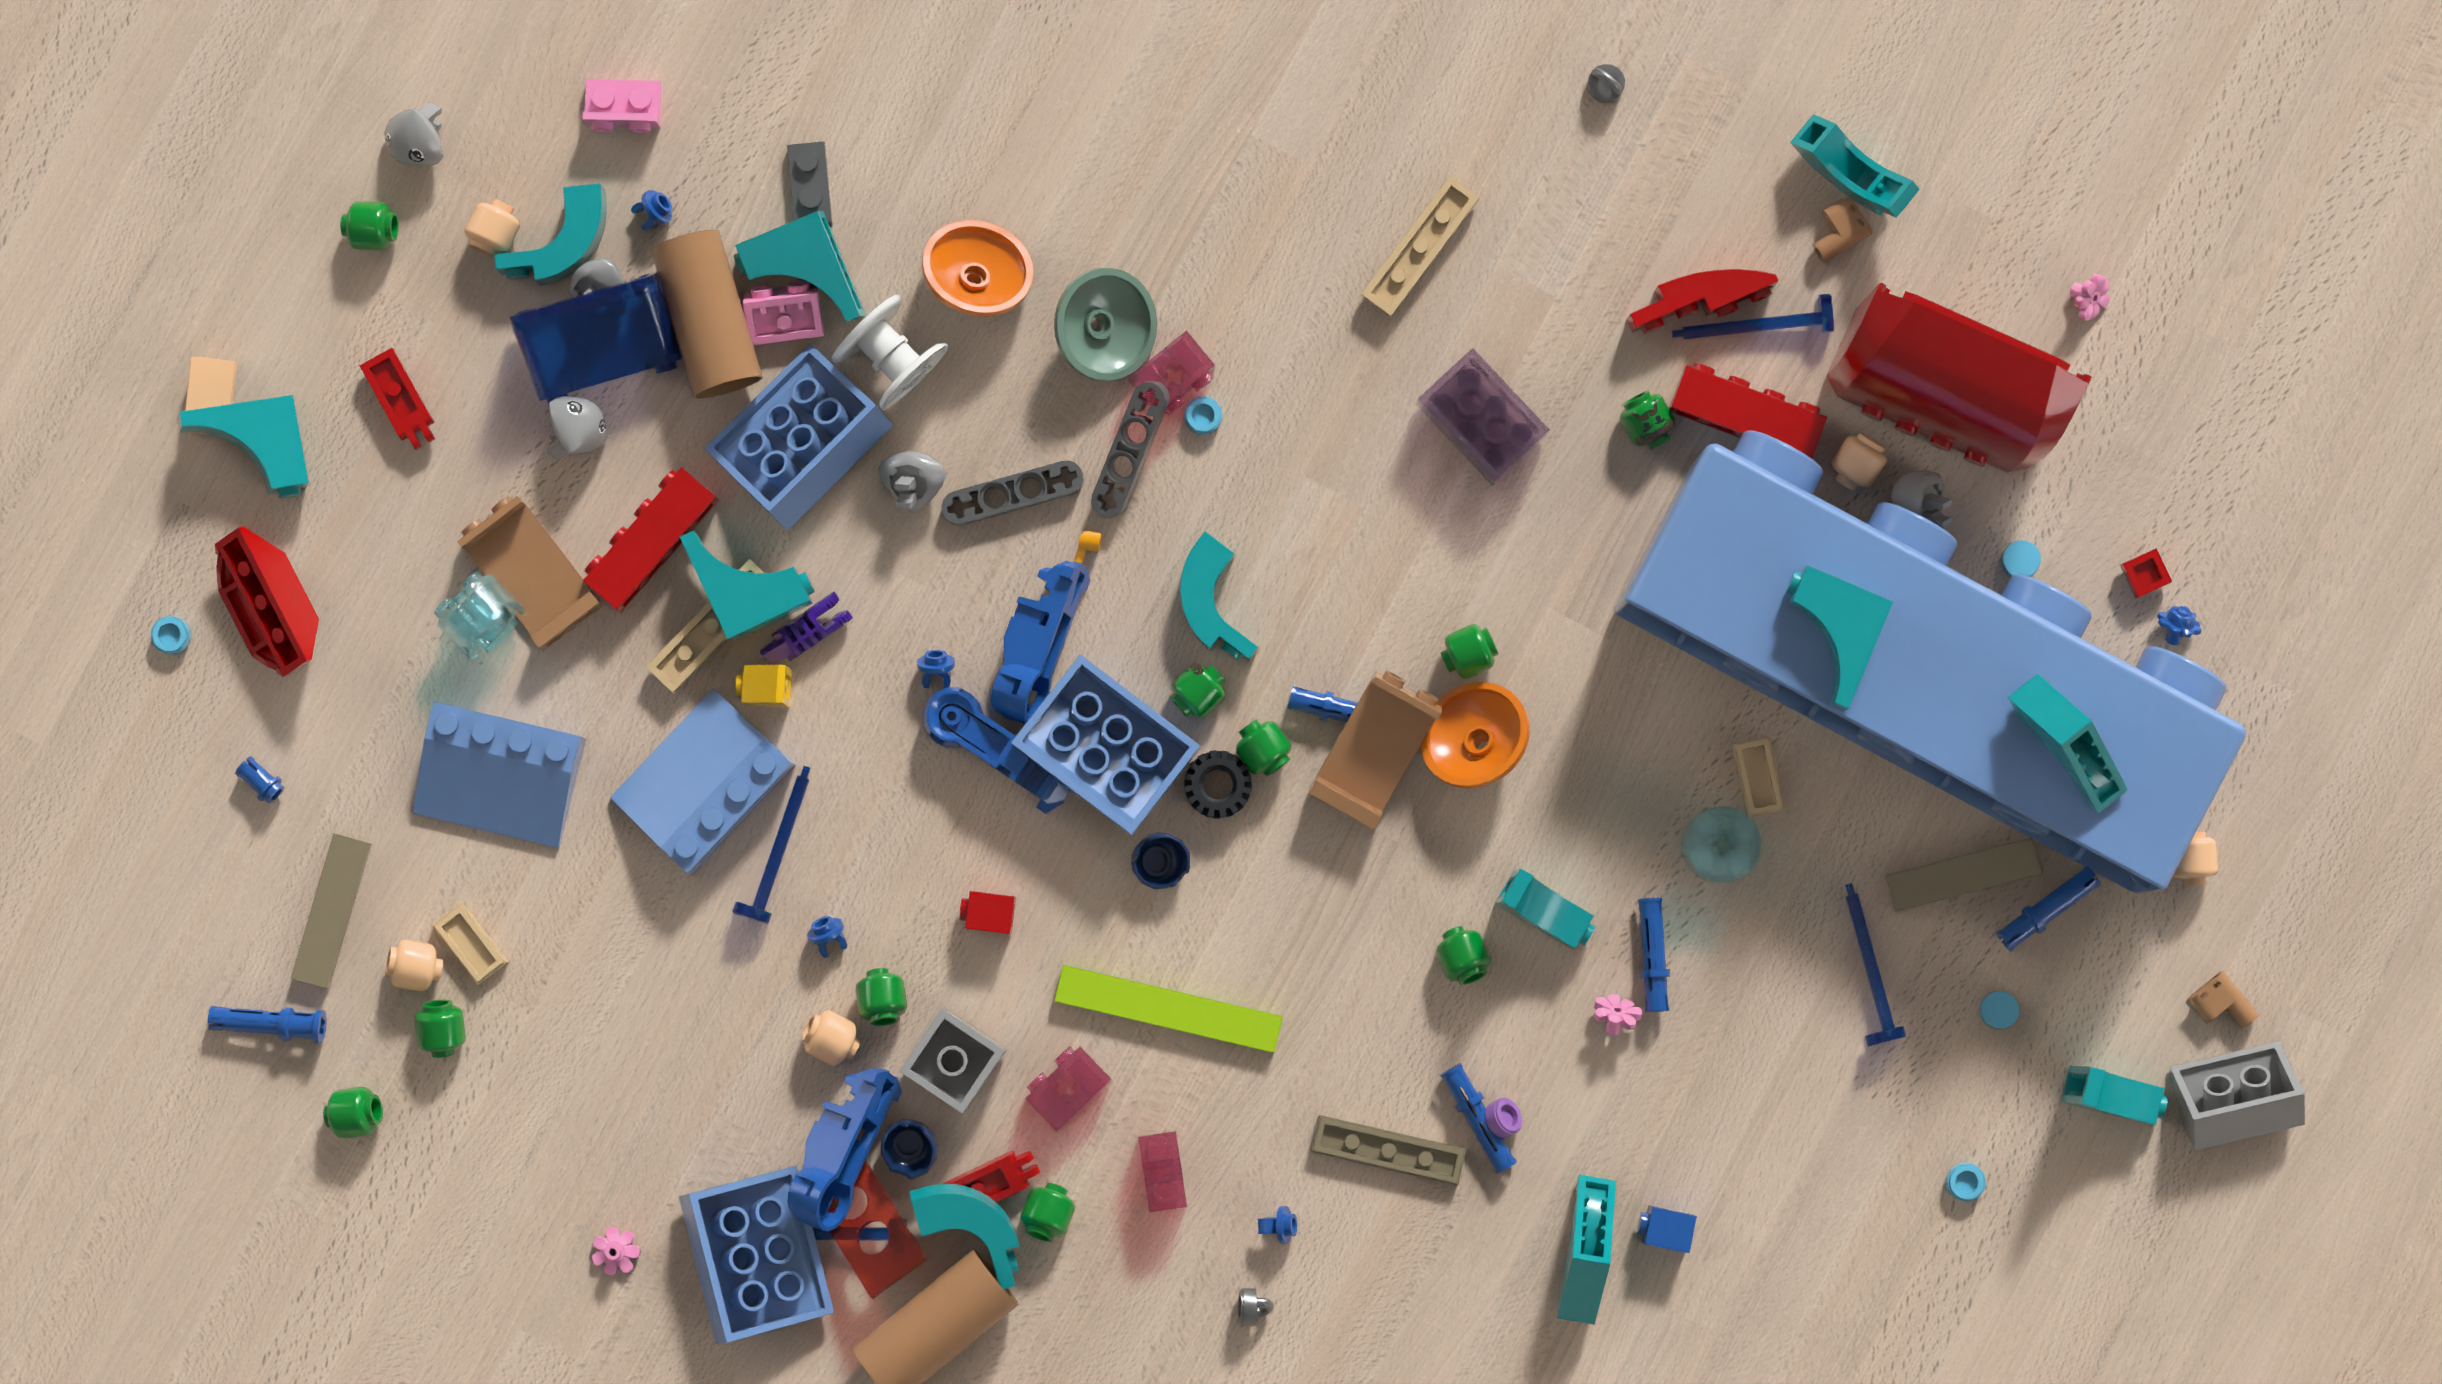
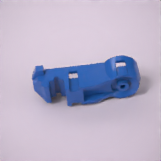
(1036, 641)
(996, 746)
(833, 1153)

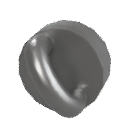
(1606, 83)
(1252, 1307)

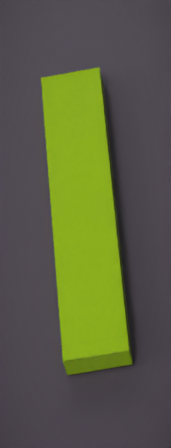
(1168, 1008)

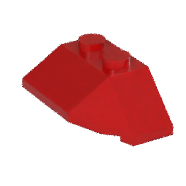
(266, 601)

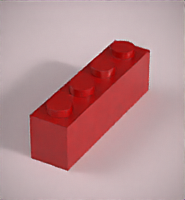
(1737, 408)
(650, 539)

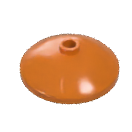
(980, 255)
(1473, 716)

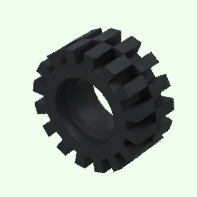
(1217, 761)

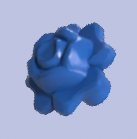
(2179, 623)

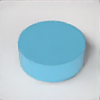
(1203, 415)
(2020, 558)
(170, 635)
(1999, 1010)
(1965, 1182)

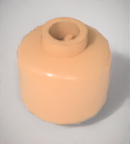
(492, 228)
(1859, 461)
(2198, 861)
(413, 965)
(830, 1038)

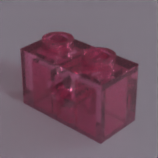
(1180, 354)
(1060, 1108)
(1162, 1171)

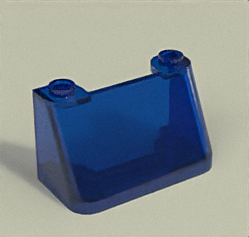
(597, 337)

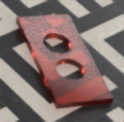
(900, 1255)

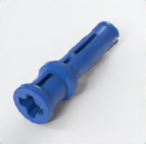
(285, 1024)

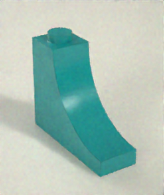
(806, 252)
(265, 432)
(743, 598)
(1847, 618)
(2070, 739)
(1545, 909)
(2114, 1094)
(1588, 1250)

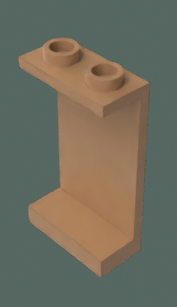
(532, 569)
(1375, 748)

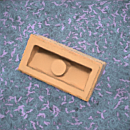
(210, 383)

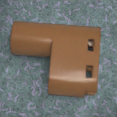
(1847, 227)
(2220, 998)

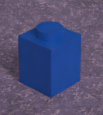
(1667, 1228)

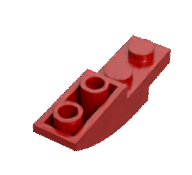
(1715, 290)

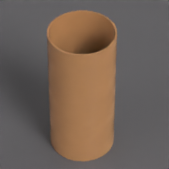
(706, 313)
(936, 1324)

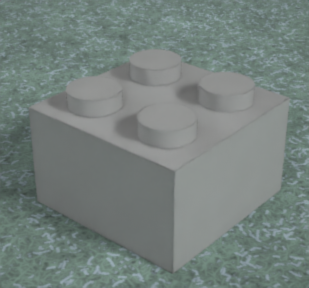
(953, 1060)

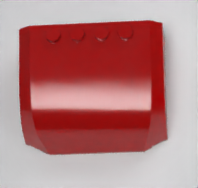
(1954, 381)

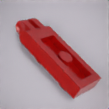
(398, 397)
(999, 1176)

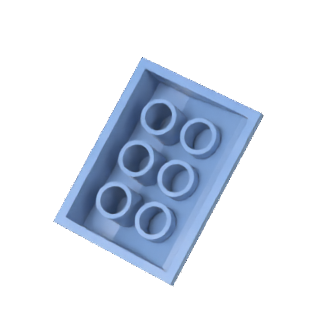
(799, 436)
(1105, 745)
(497, 774)
(702, 782)
(754, 1257)

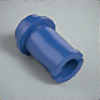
(260, 780)

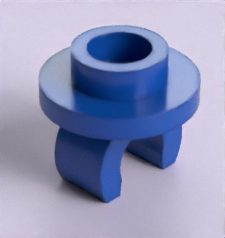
(657, 207)
(935, 663)
(826, 930)
(1283, 1225)

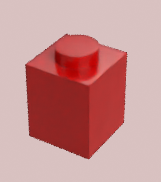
(988, 912)

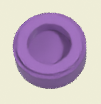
(1503, 1117)

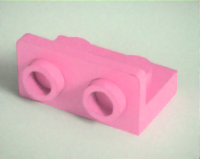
(622, 104)
(783, 312)

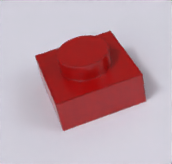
(2146, 573)

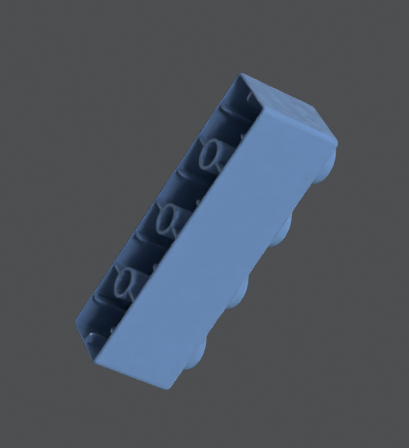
(1940, 664)

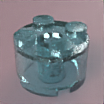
(479, 615)
(1737, 830)

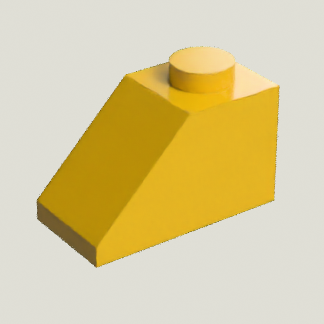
(765, 685)

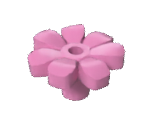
(2091, 296)
(1616, 1013)
(621, 1245)

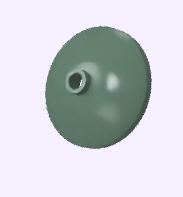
(1123, 329)

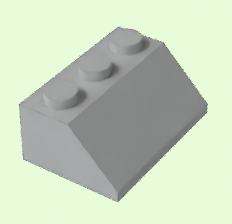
(2238, 1095)

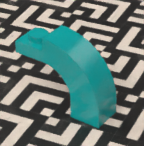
(1851, 170)
(571, 248)
(1198, 579)
(965, 1208)

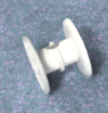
(889, 352)

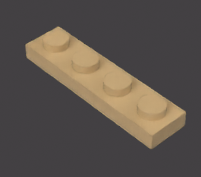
(1420, 246)
(691, 645)

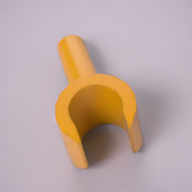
(1088, 541)

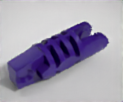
(804, 631)

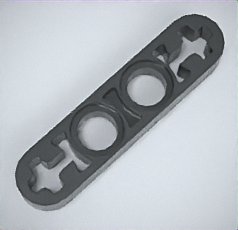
(1135, 452)
(1011, 487)

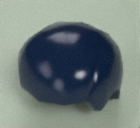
(1160, 860)
(909, 1148)

